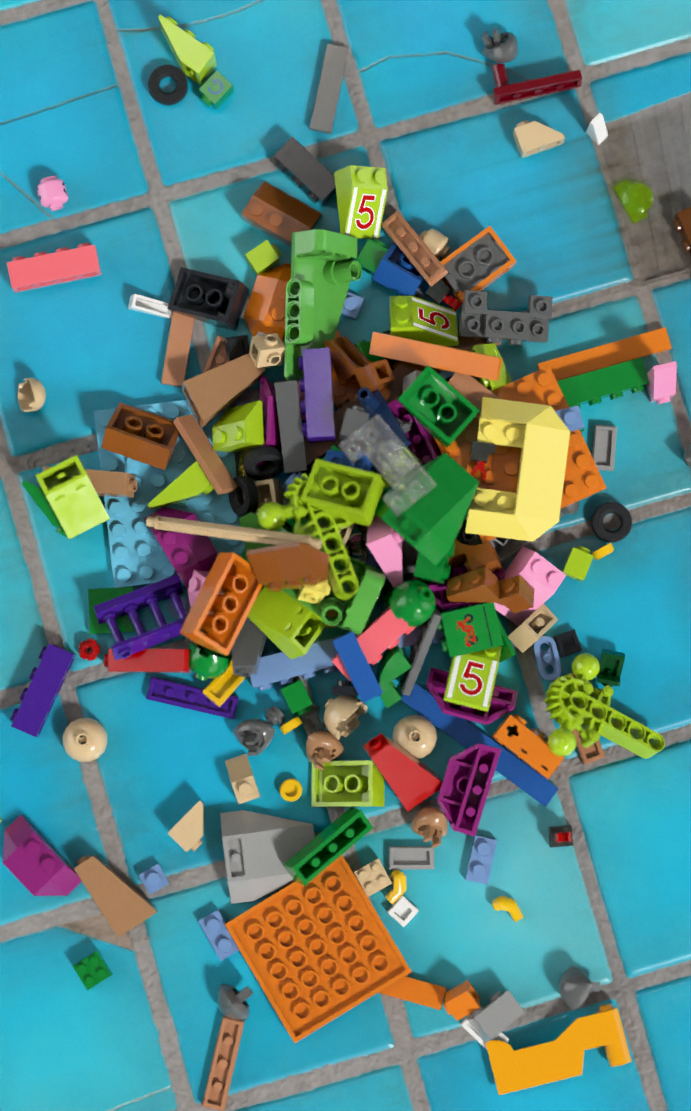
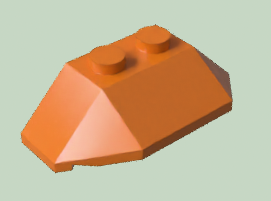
(267, 302)

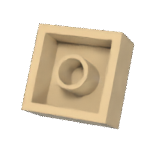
(372, 877)

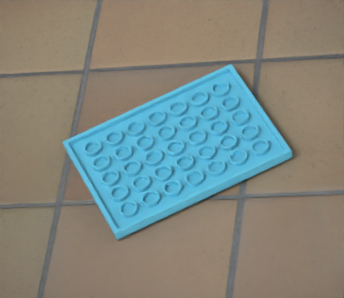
(133, 546)

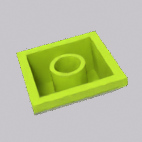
(239, 428)

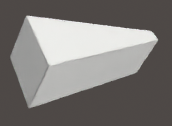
(597, 129)
(149, 306)

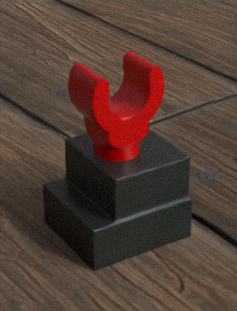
(439, 293)
(479, 454)
(560, 836)

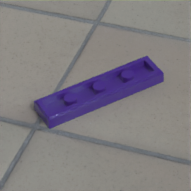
(189, 698)

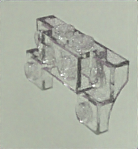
(392, 460)

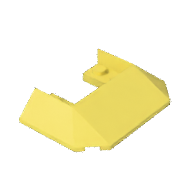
(540, 475)

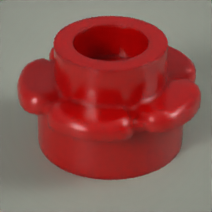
(95, 649)

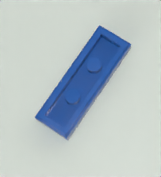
(357, 667)

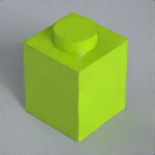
(263, 257)
(577, 563)

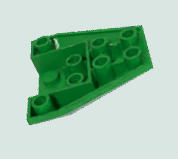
(438, 516)

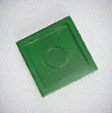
(101, 595)

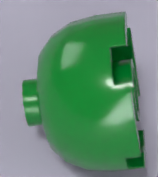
(412, 602)
(207, 662)

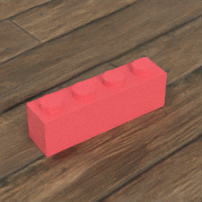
(54, 268)
(377, 637)

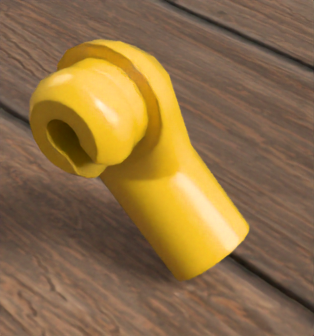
(399, 886)
(508, 904)

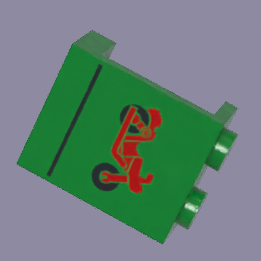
(470, 629)

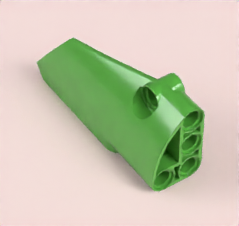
(316, 292)
(352, 612)

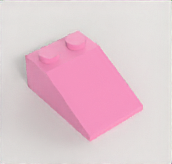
(387, 549)
(539, 574)

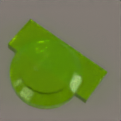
(635, 198)

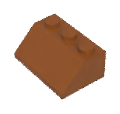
(279, 213)
(141, 436)
(289, 565)

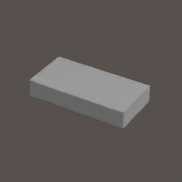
(604, 447)
(411, 857)

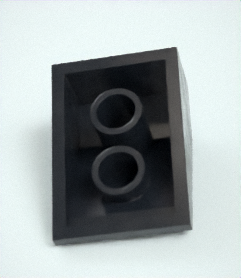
(209, 298)

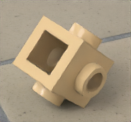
(267, 350)

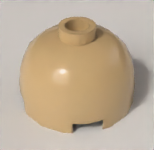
(343, 714)
(423, 730)
(94, 736)

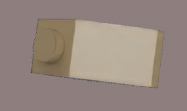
(535, 137)
(533, 628)
(242, 779)
(190, 828)

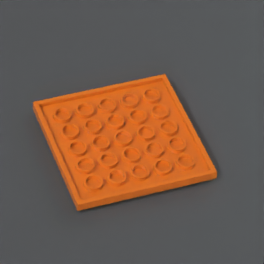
(502, 468)
(318, 949)

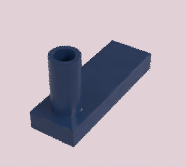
(376, 404)

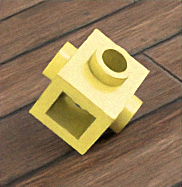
(314, 594)

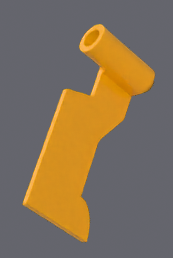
(562, 1056)

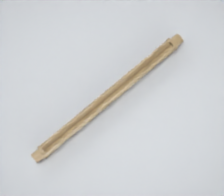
(229, 532)

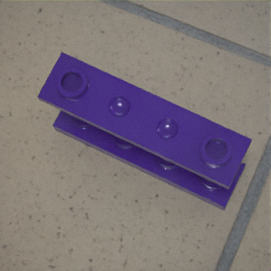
(136, 600)

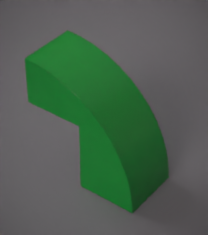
(390, 667)

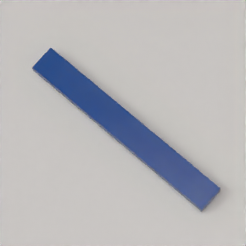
(469, 735)

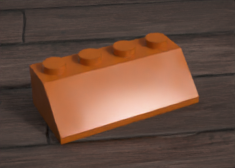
(222, 603)

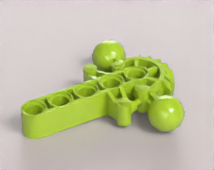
(273, 517)
(593, 714)

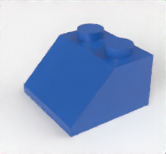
(398, 273)

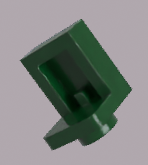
(610, 668)

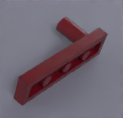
(508, 93)

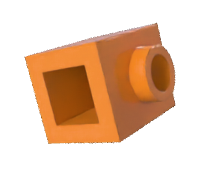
(461, 1000)

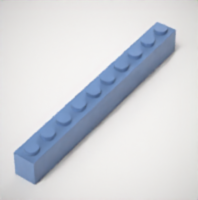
(281, 668)

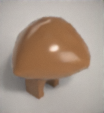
(322, 748)
(430, 824)

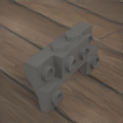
(504, 325)

